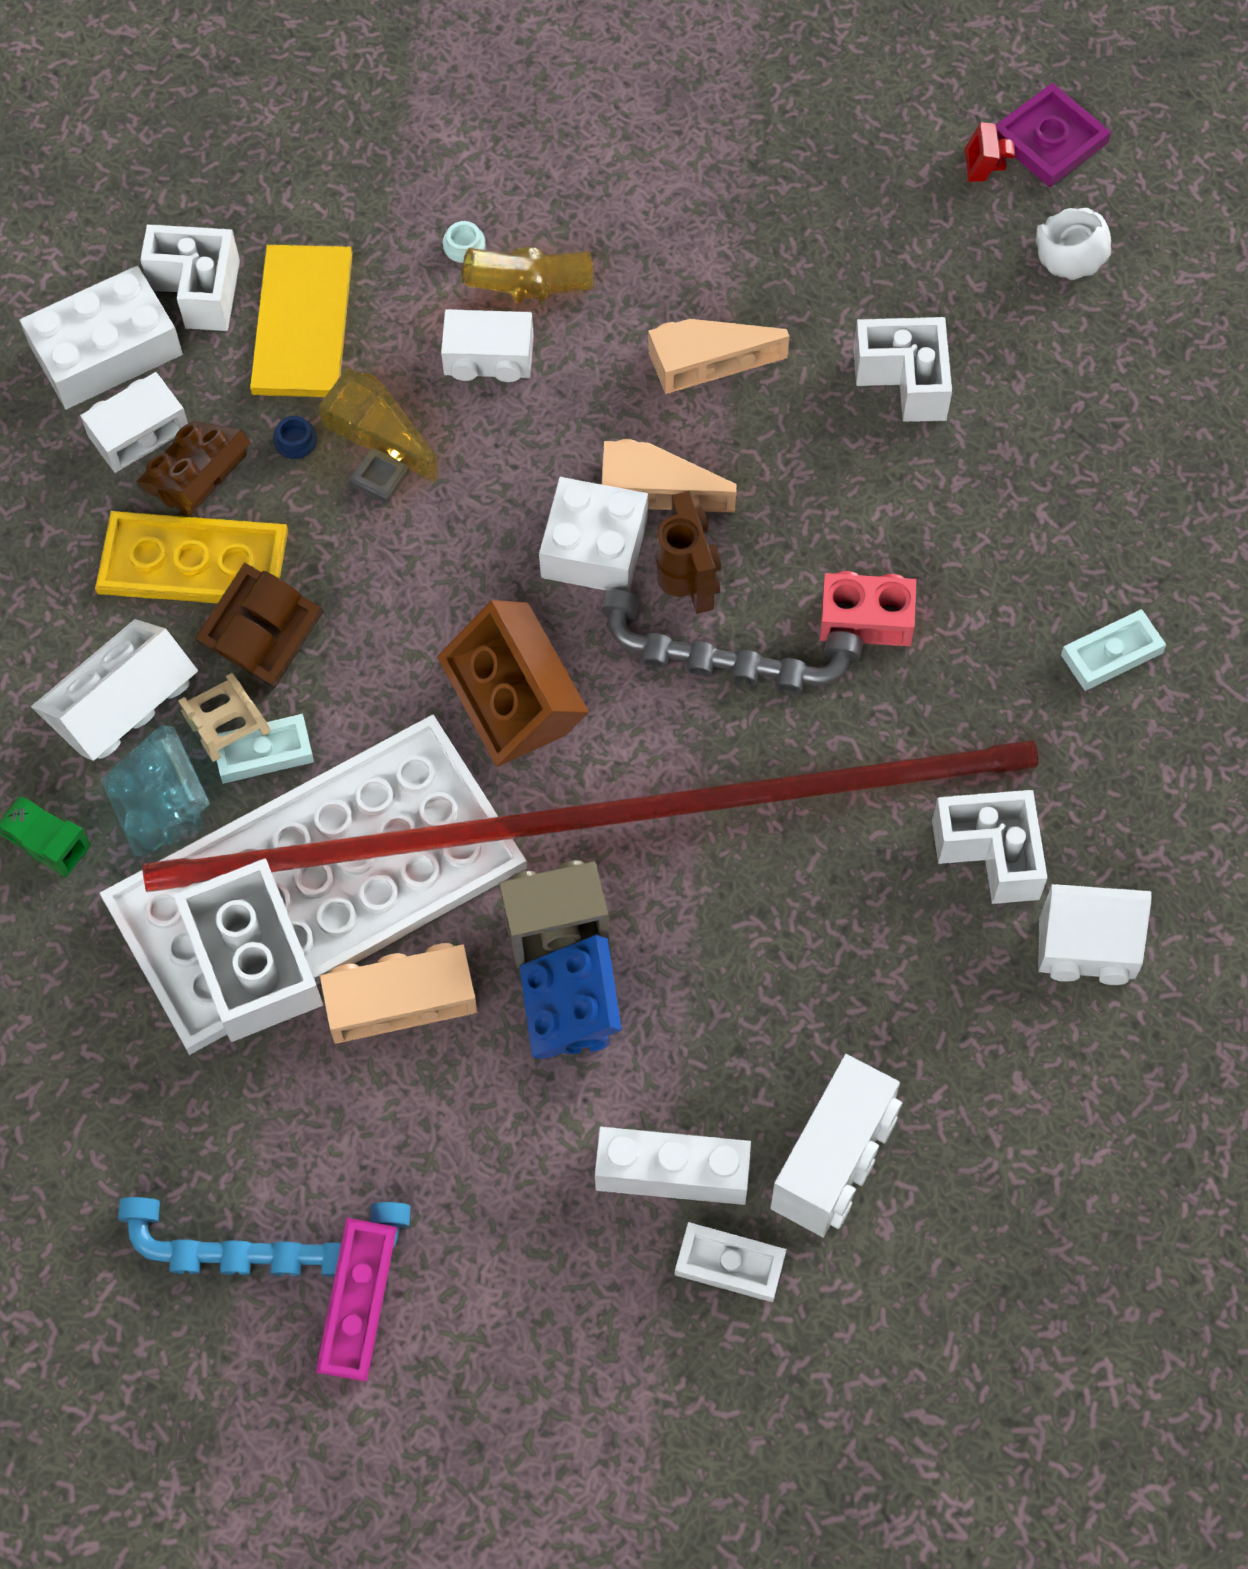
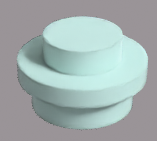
(460, 238)

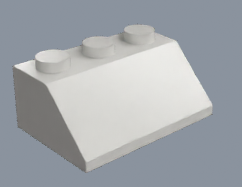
(116, 689)

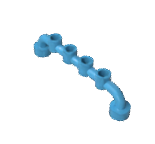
(239, 1255)

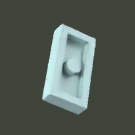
(1113, 650)
(258, 754)

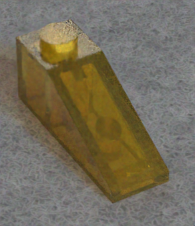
(369, 416)

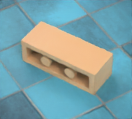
(398, 992)

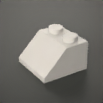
(1093, 933)

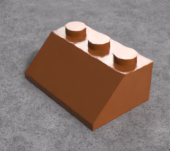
(511, 681)

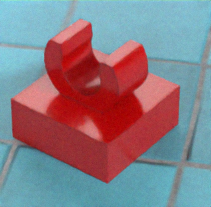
(986, 153)

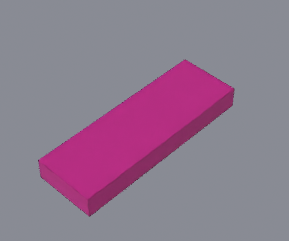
(355, 1299)

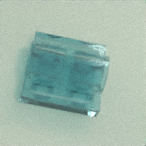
(156, 793)

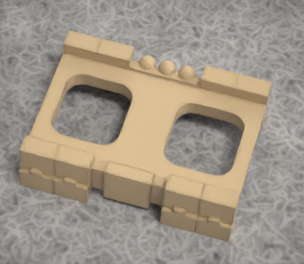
(206, 723)

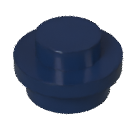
(294, 437)

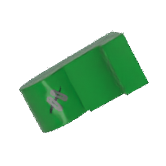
(44, 836)

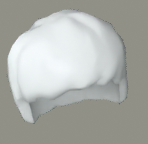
(1074, 243)

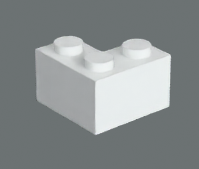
(198, 266)
(907, 355)
(1000, 831)

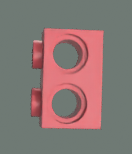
(867, 616)

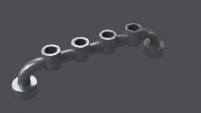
(744, 664)

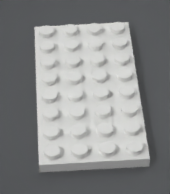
(335, 908)

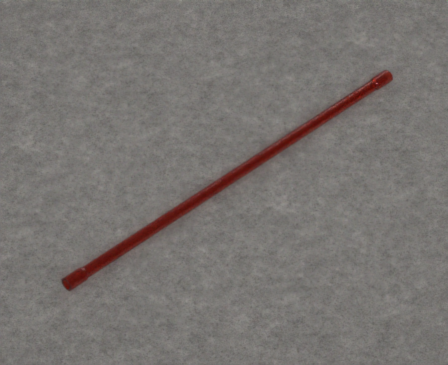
(996, 759)

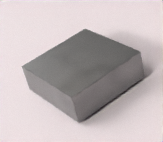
(379, 475)

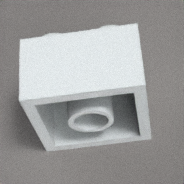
(593, 535)

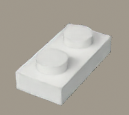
(730, 1262)

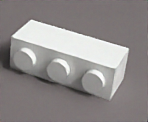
(672, 1165)

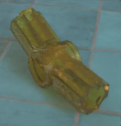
(528, 272)

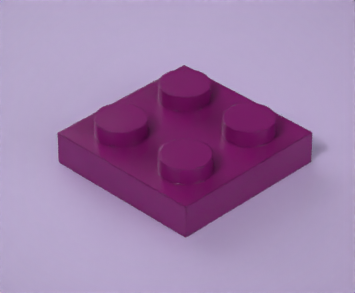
(1052, 134)

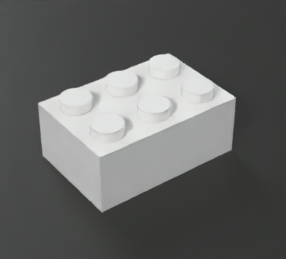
(101, 337)
(248, 950)
(837, 1147)

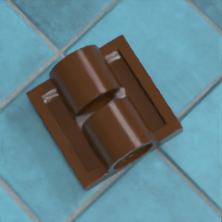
(192, 465)
(684, 558)
(260, 624)

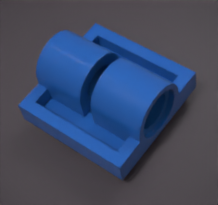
(571, 999)

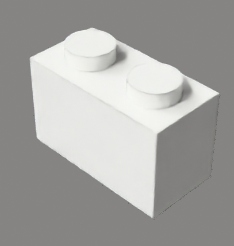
(487, 344)
(134, 421)

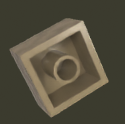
(553, 909)

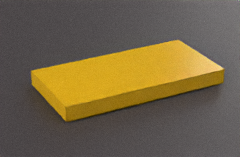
(301, 320)
(184, 555)

